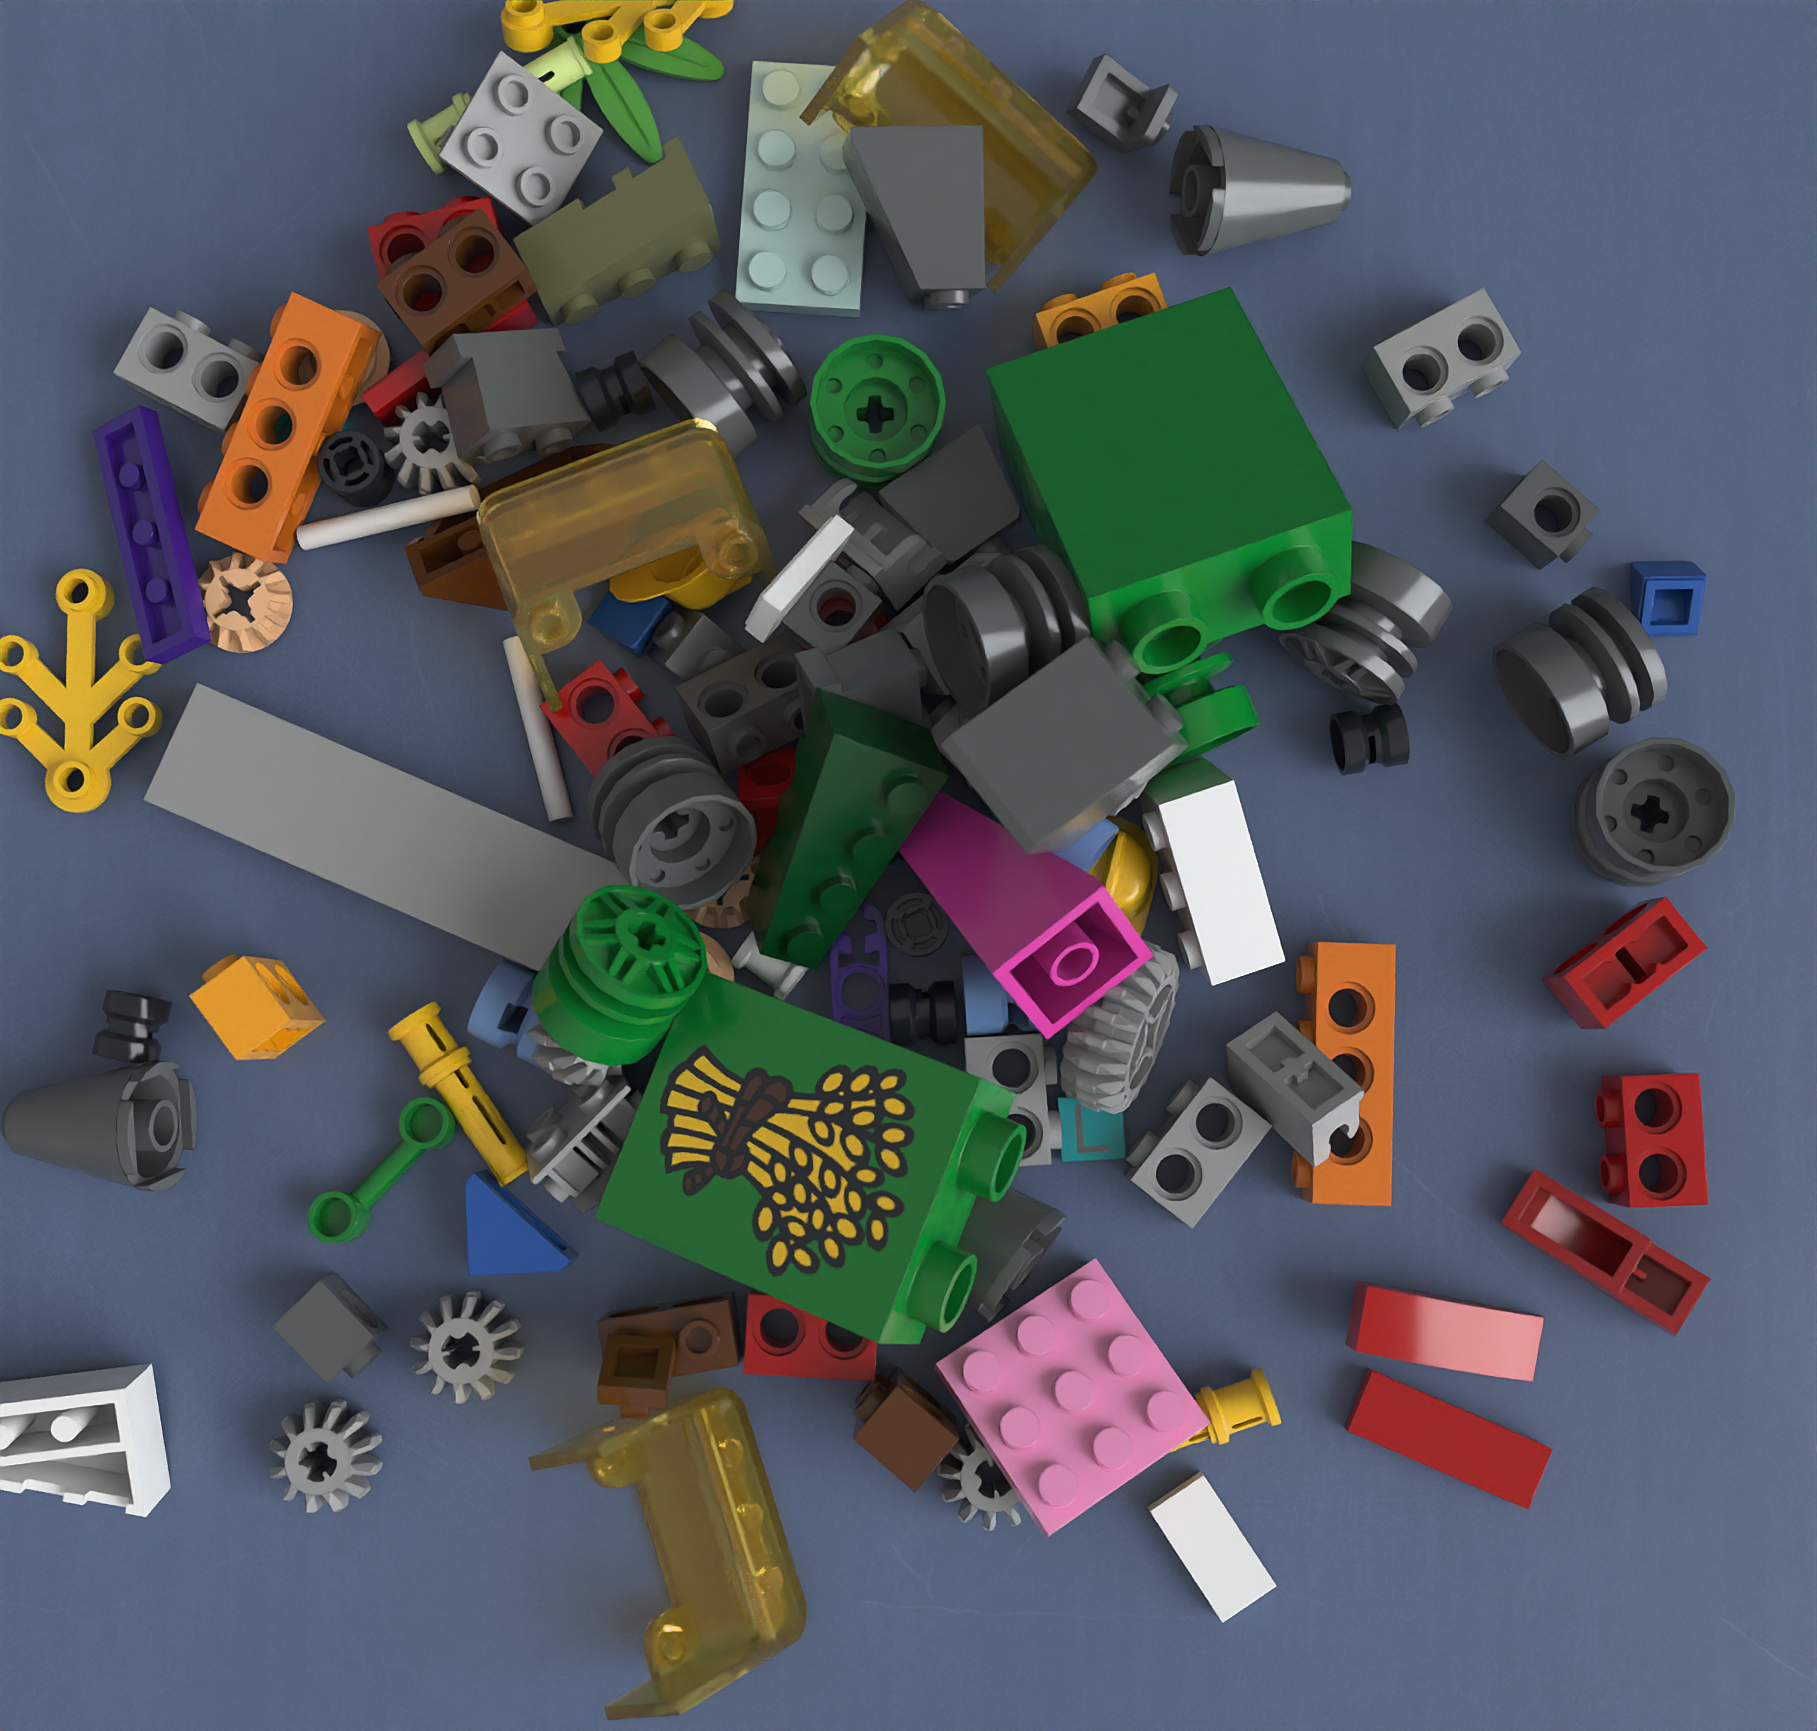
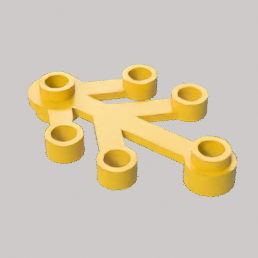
(530, 23)
(81, 700)

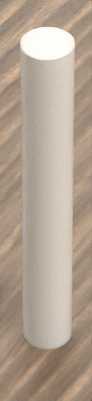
(388, 517)
(538, 733)

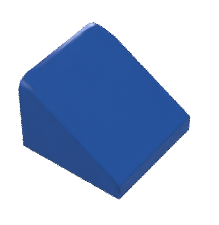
(1667, 596)
(630, 623)

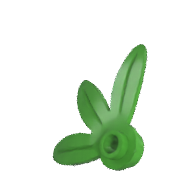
(618, 92)

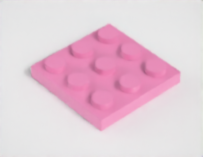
(1070, 1397)

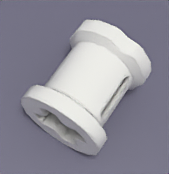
(775, 972)

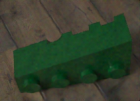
(839, 824)

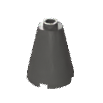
(1249, 190)
(109, 1124)
(1009, 1245)

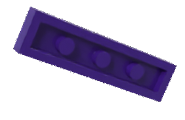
(151, 535)

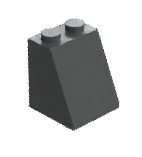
(925, 205)
(1067, 745)

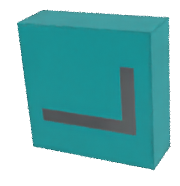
(1089, 1133)

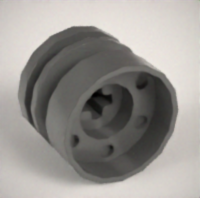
(726, 373)
(1001, 623)
(1366, 633)
(1580, 672)
(1681, 795)
(671, 821)

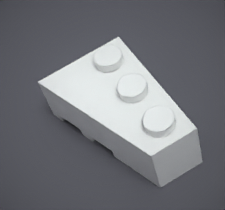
(1210, 871)
(85, 1438)

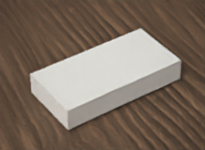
(797, 577)
(1211, 1546)

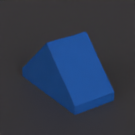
(507, 1234)

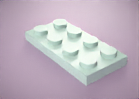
(798, 203)

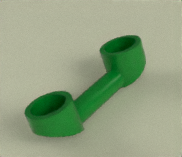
(346, 1215)

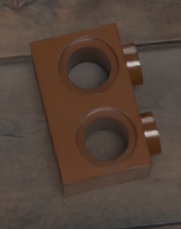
(468, 299)
(703, 1330)
(904, 1427)

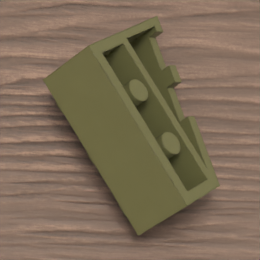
(621, 240)

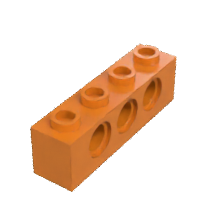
(317, 412)
(1368, 975)

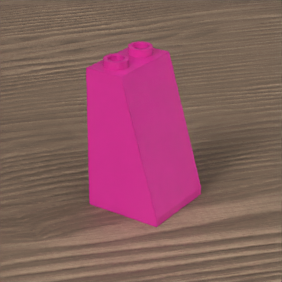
(1029, 917)

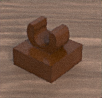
(636, 1374)

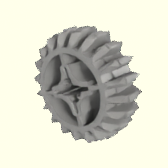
(1120, 1036)

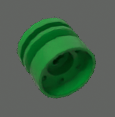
(883, 377)
(1208, 714)
(619, 975)

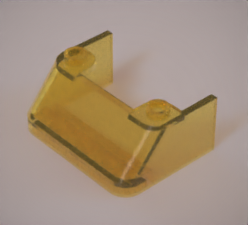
(927, 73)
(612, 518)
(714, 1540)

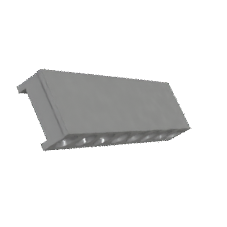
(374, 828)

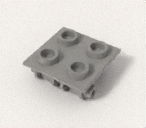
(519, 141)
(557, 1133)

